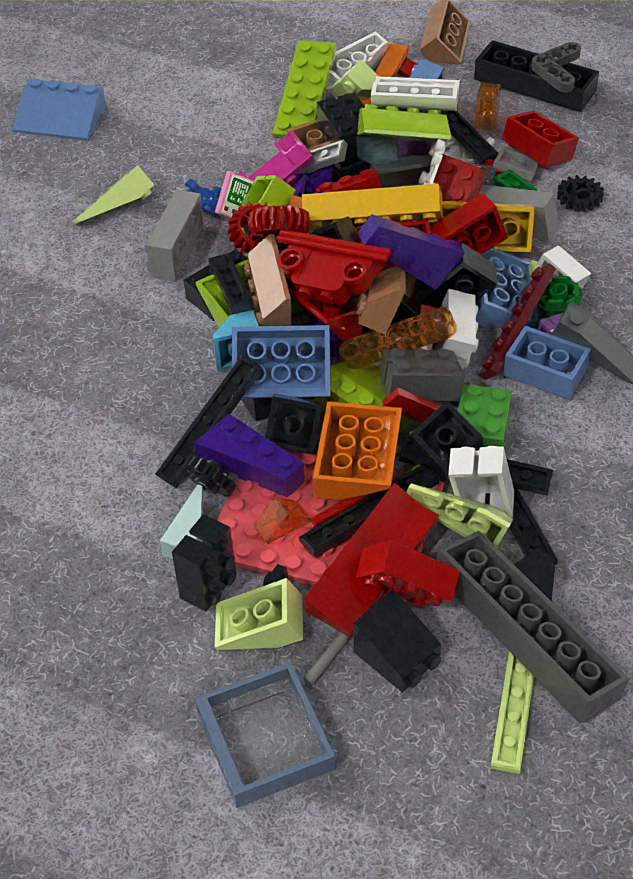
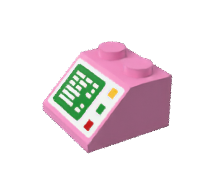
(232, 194)

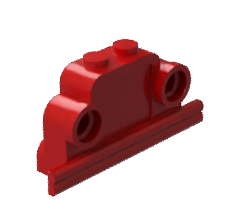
(329, 267)

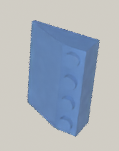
(59, 109)
(512, 277)
(291, 357)

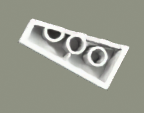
(369, 49)

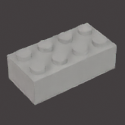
(174, 235)

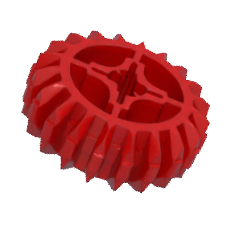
(274, 218)
(240, 219)

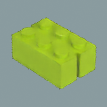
(269, 190)

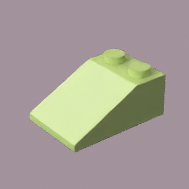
(260, 618)

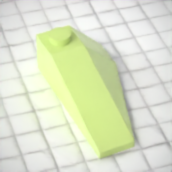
(357, 80)
(126, 190)
(463, 514)

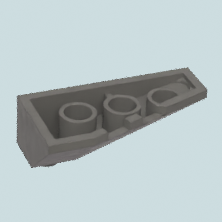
(585, 330)

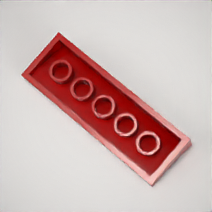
(338, 595)

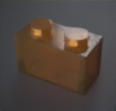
(487, 106)

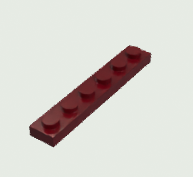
(512, 327)

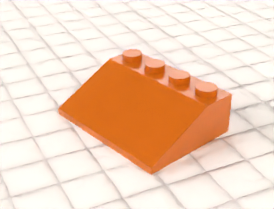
(356, 450)

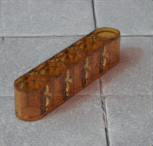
(409, 340)

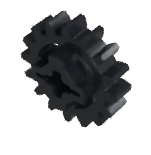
(580, 193)
(210, 476)

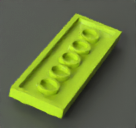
(304, 85)

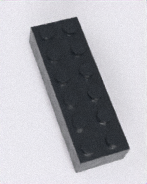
(513, 70)

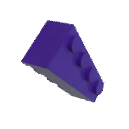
(414, 251)
(251, 456)

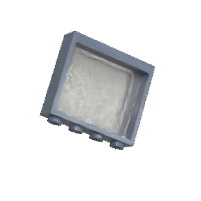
(266, 734)

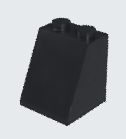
(395, 642)

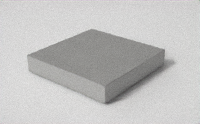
(517, 162)

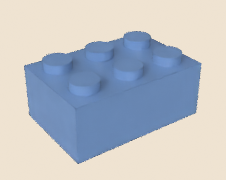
(546, 362)

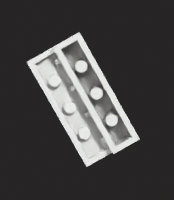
(415, 93)

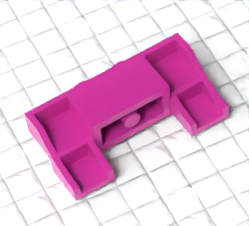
(287, 163)

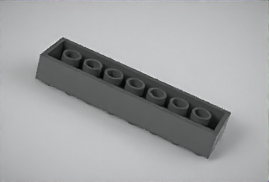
(533, 628)

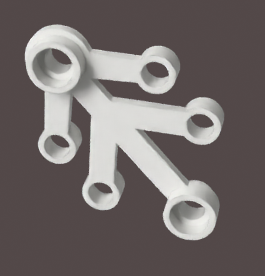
(436, 152)

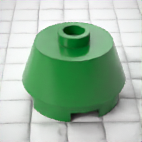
(559, 294)

